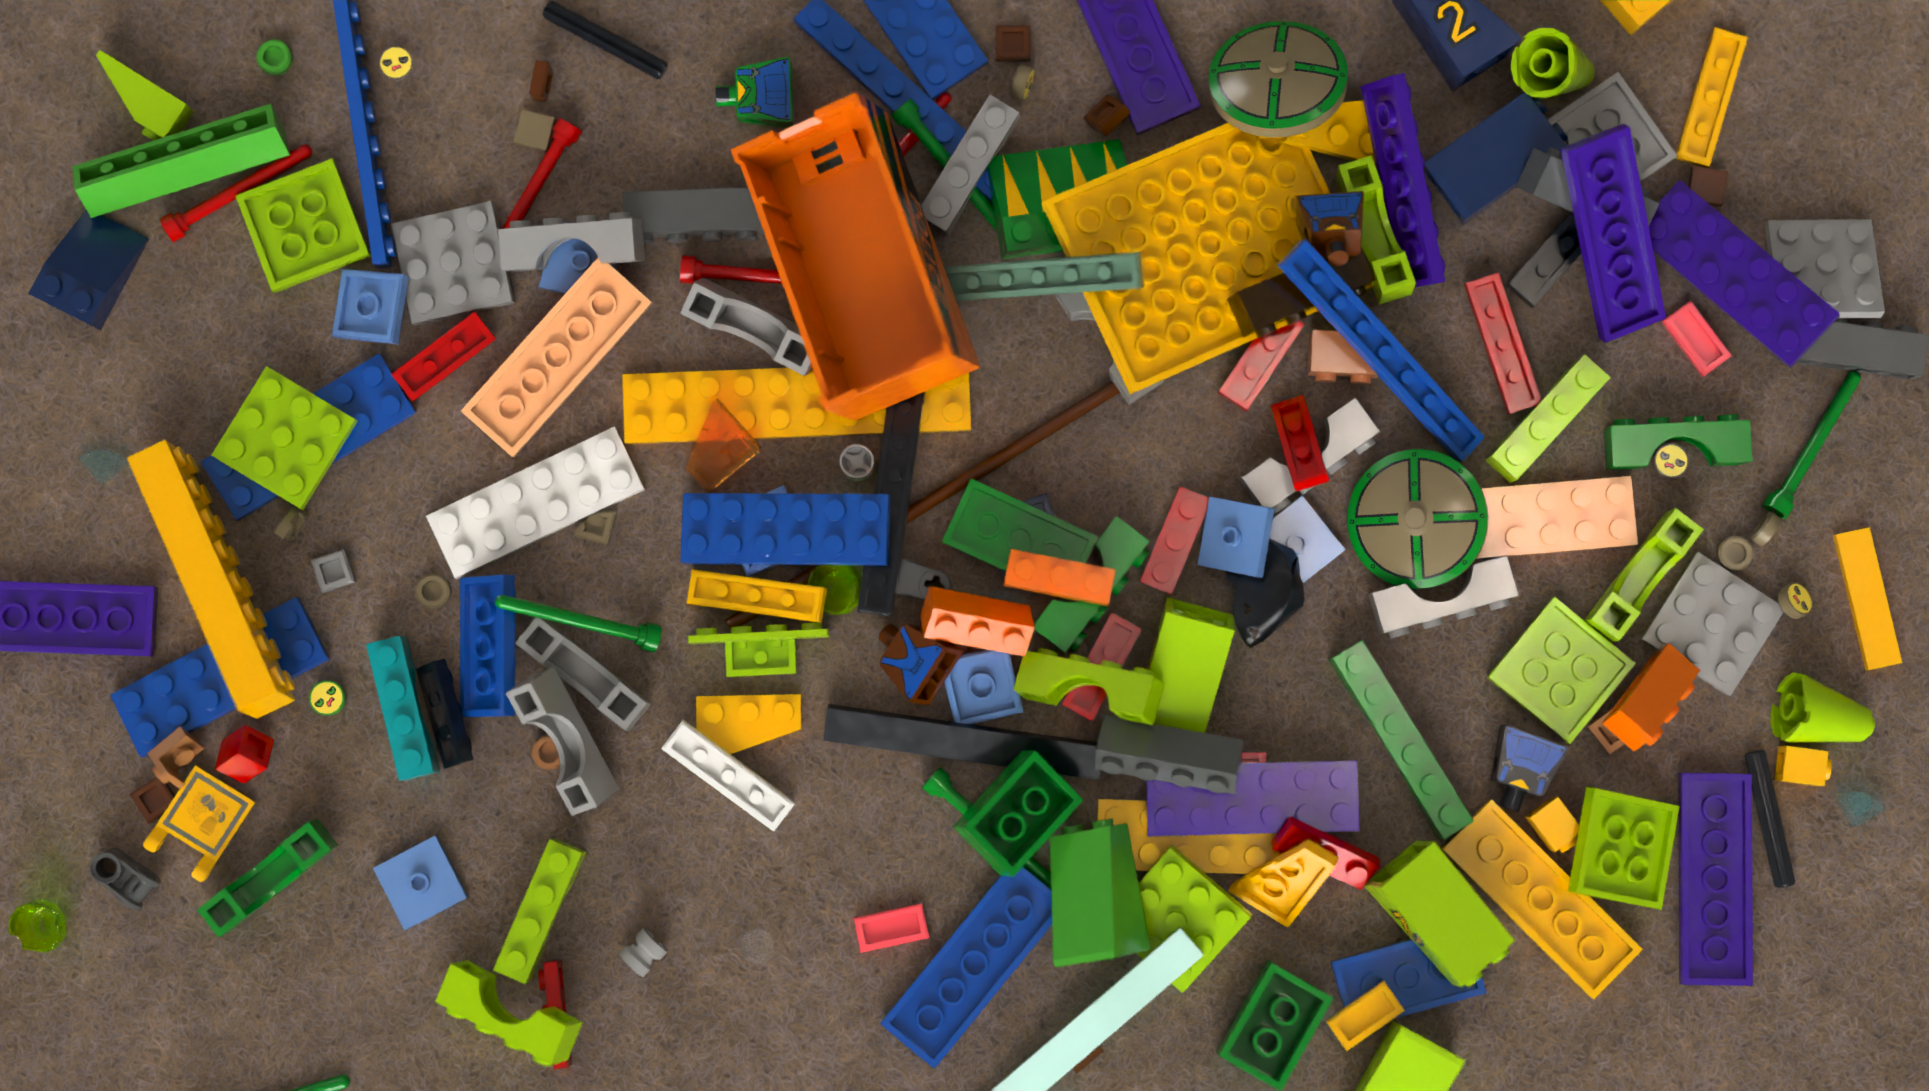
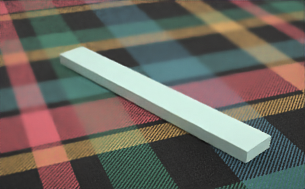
(1104, 1015)

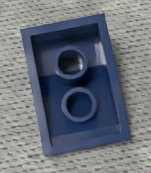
(89, 269)

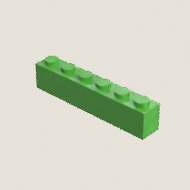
(180, 160)

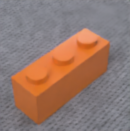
(1059, 577)
(977, 621)
(1652, 698)

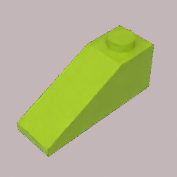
(147, 103)

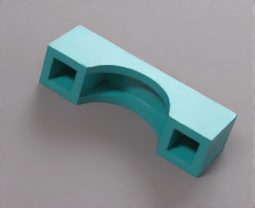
(399, 702)

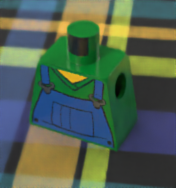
(761, 93)

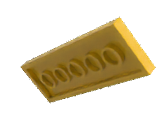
(1208, 852)
(1537, 898)

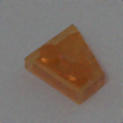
(720, 448)

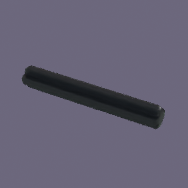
(605, 39)
(1770, 819)

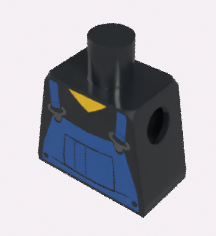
(1524, 765)

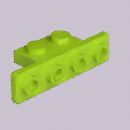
(760, 652)

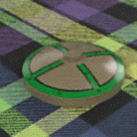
(1278, 79)
(1417, 518)

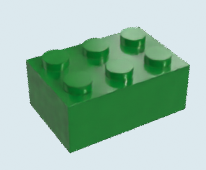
(1018, 813)
(1274, 1025)

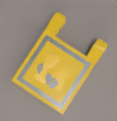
(204, 817)

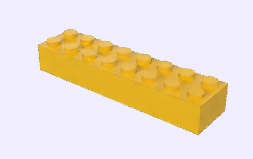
(211, 579)

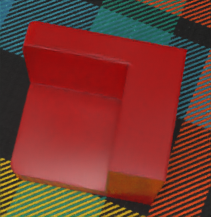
(244, 754)

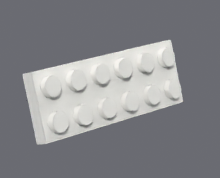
(535, 502)

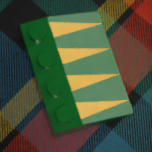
(1028, 178)

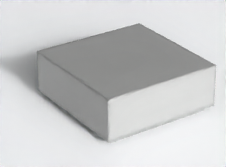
(333, 571)

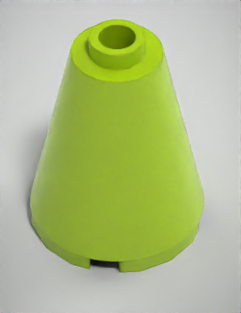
(1550, 64)
(1818, 713)

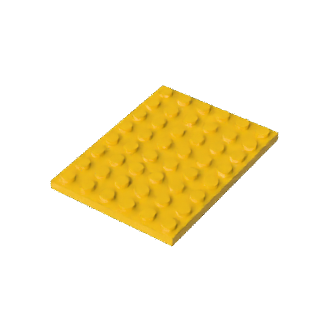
(1206, 225)

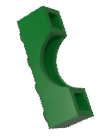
(1720, 441)
(1064, 621)
(268, 878)

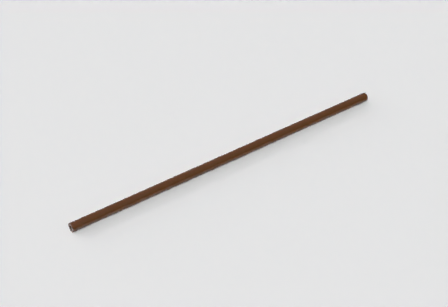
(977, 472)

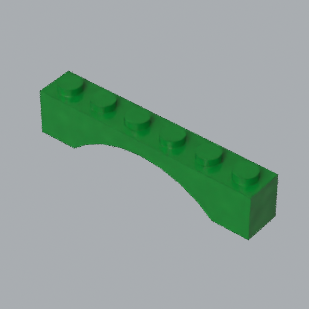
(1401, 739)

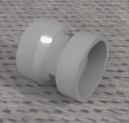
(857, 457)
(641, 954)

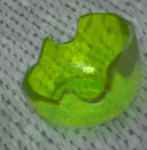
(842, 587)
(26, 925)

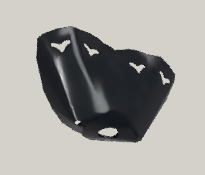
(1271, 597)

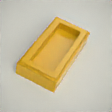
(1364, 1015)

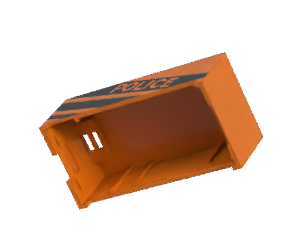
(857, 259)

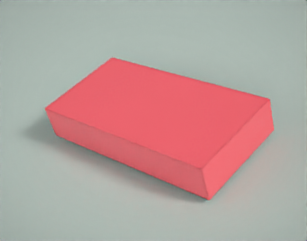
(1696, 338)
(891, 927)

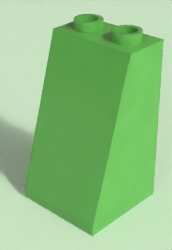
(1095, 895)

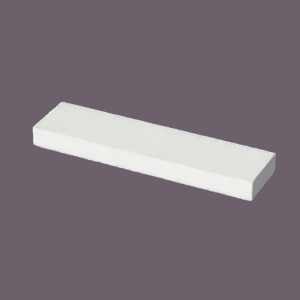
(728, 775)

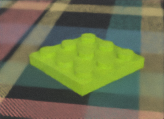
(303, 225)
(284, 438)
(1561, 670)
(1623, 848)
(1183, 896)

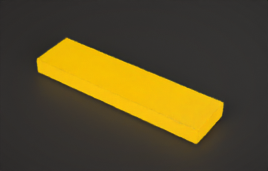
(1711, 97)
(756, 596)
(1867, 599)

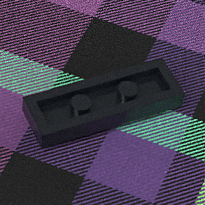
(1547, 263)
(445, 713)

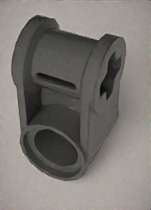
(915, 579)
(126, 878)

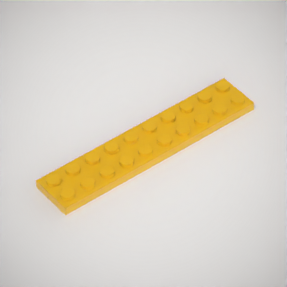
(766, 404)

